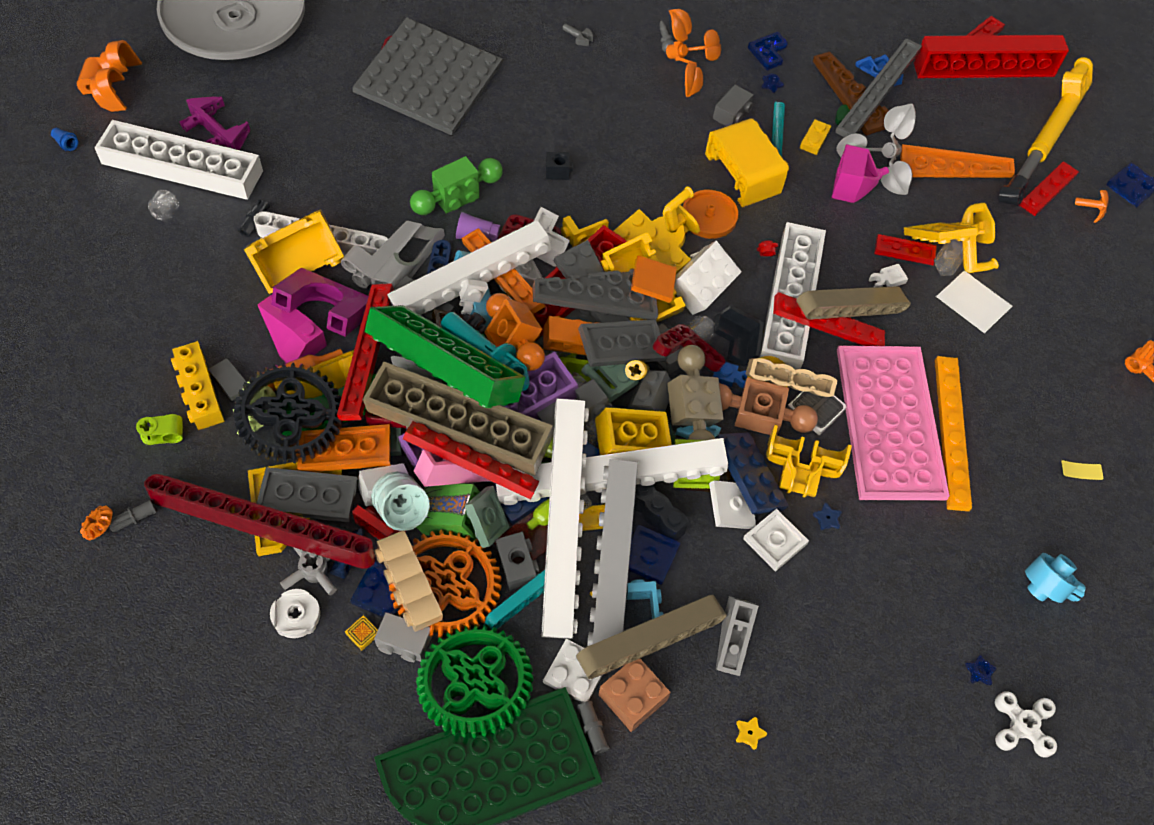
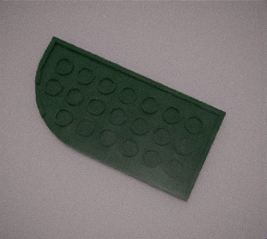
(492, 776)

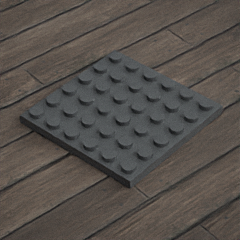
(428, 76)

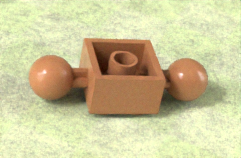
(764, 406)

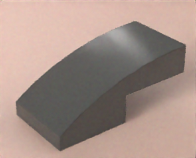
(227, 378)

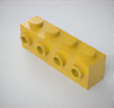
(197, 386)

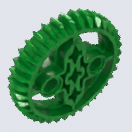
(475, 679)

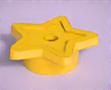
(743, 736)

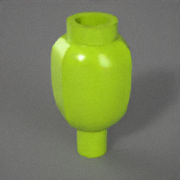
(540, 515)

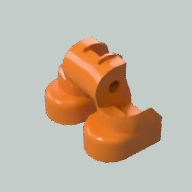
(101, 71)

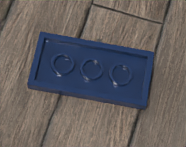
(752, 474)

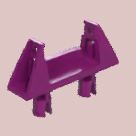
(201, 114)

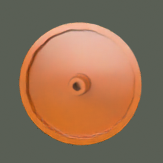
(713, 212)

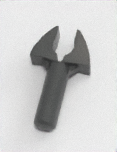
(582, 36)

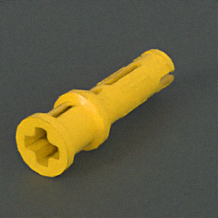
(633, 373)

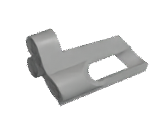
(385, 264)

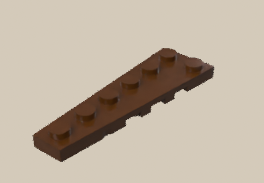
(848, 89)

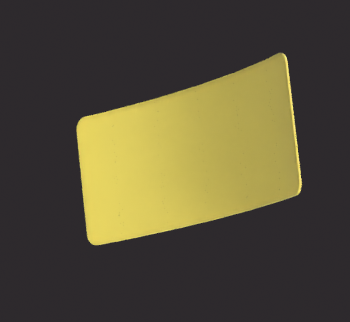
(1082, 471)

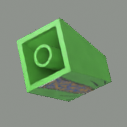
(448, 510)

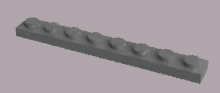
(878, 88)

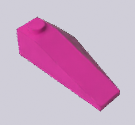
(291, 332)

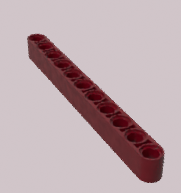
(261, 521)

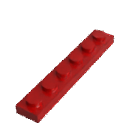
(842, 327)
(471, 460)

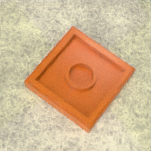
(653, 279)

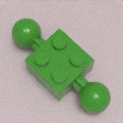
(455, 185)

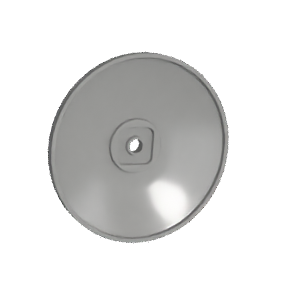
(211, 32)

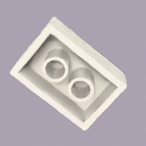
(705, 277)

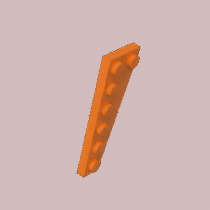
(948, 163)

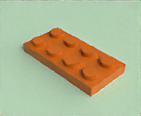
(351, 449)

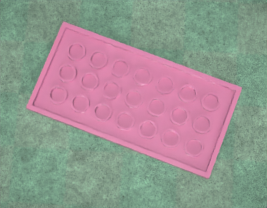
(891, 424)

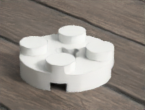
(286, 604)

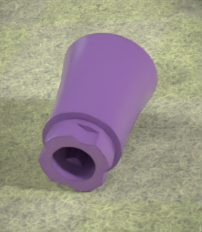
(470, 223)

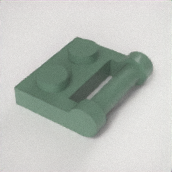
(616, 376)

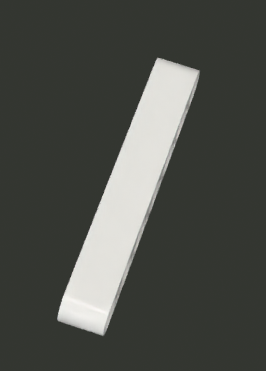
(347, 238)

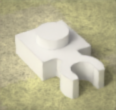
(889, 276)

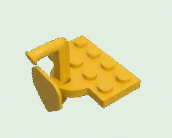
(665, 231)
(969, 231)

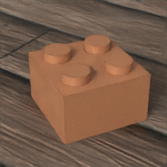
(634, 693)

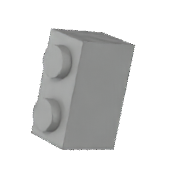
(403, 640)

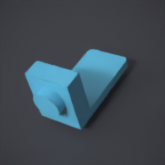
(645, 590)

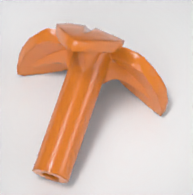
(1100, 204)

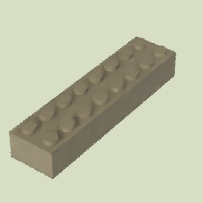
(490, 431)

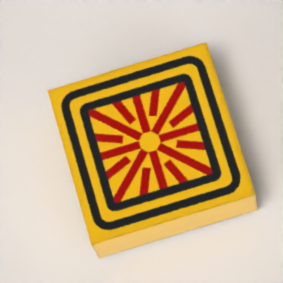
(362, 632)

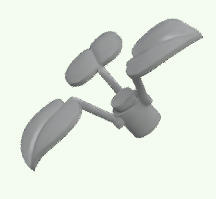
(901, 123)

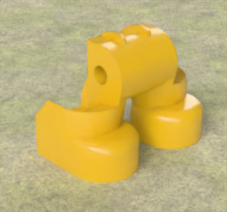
(803, 477)

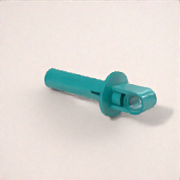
(504, 353)

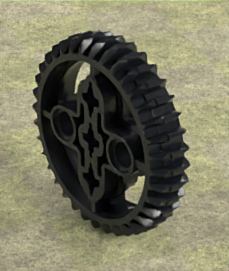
(277, 411)

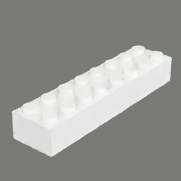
(179, 159)
(794, 274)

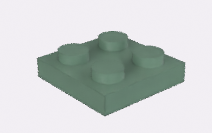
(487, 516)

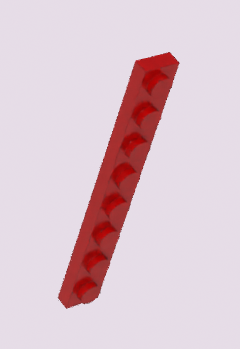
(363, 360)

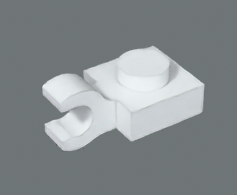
(471, 292)

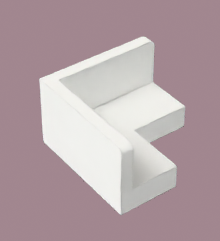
(558, 243)

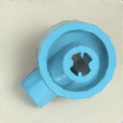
(1054, 579)

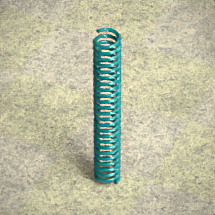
(778, 126)

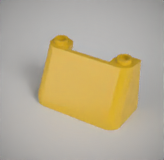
(299, 245)
(623, 259)

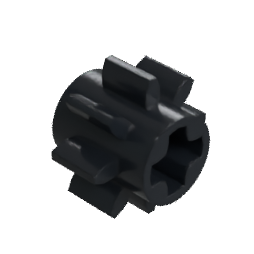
(476, 321)

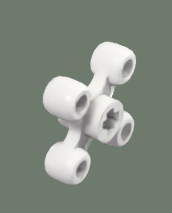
(1042, 709)

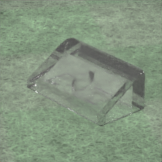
(949, 258)

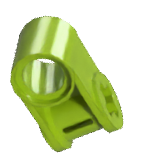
(161, 429)

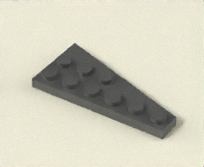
(597, 292)

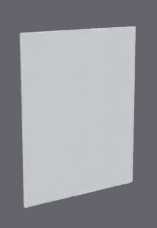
(974, 301)

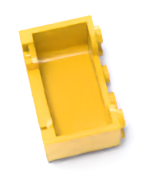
(749, 159)

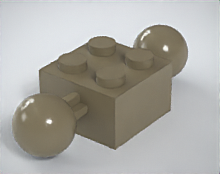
(693, 397)

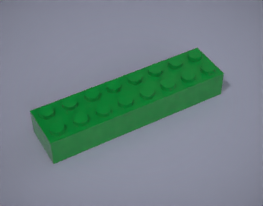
(445, 356)

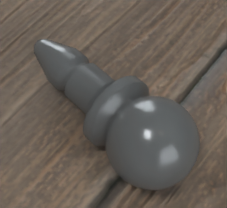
(666, 38)

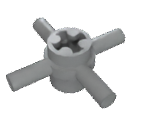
(311, 575)

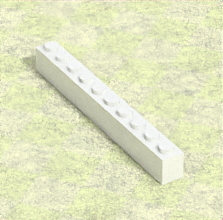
(654, 465)
(564, 520)

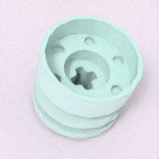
(410, 501)

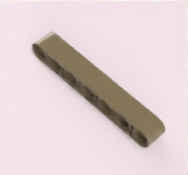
(852, 302)
(650, 636)

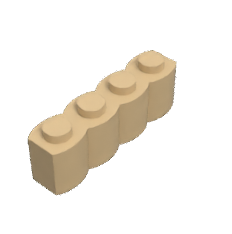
(796, 379)
(409, 581)

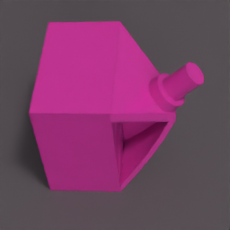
(856, 174)

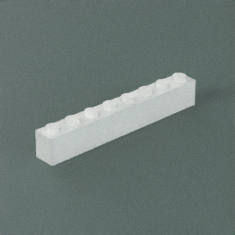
(479, 265)

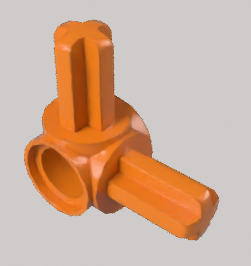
(1142, 360)

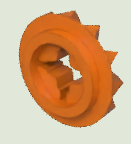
(96, 522)

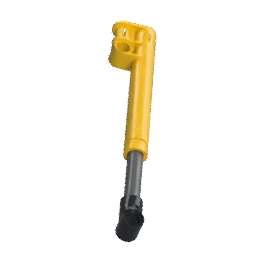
(1074, 87)

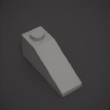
(735, 635)

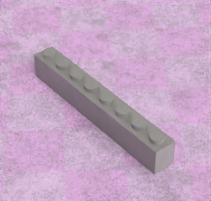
(615, 550)

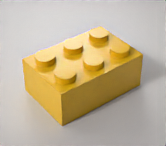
(631, 430)

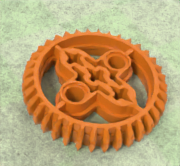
(452, 592)

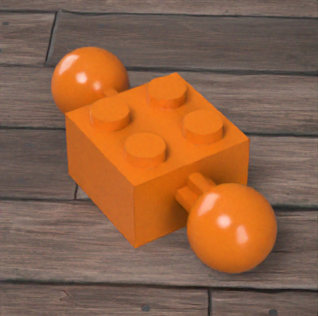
(515, 324)

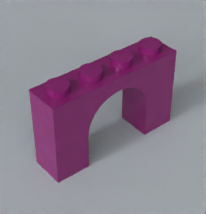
(308, 286)

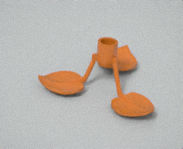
(681, 28)

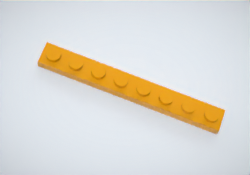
(953, 433)

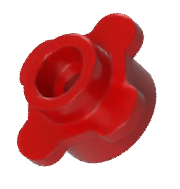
(767, 248)

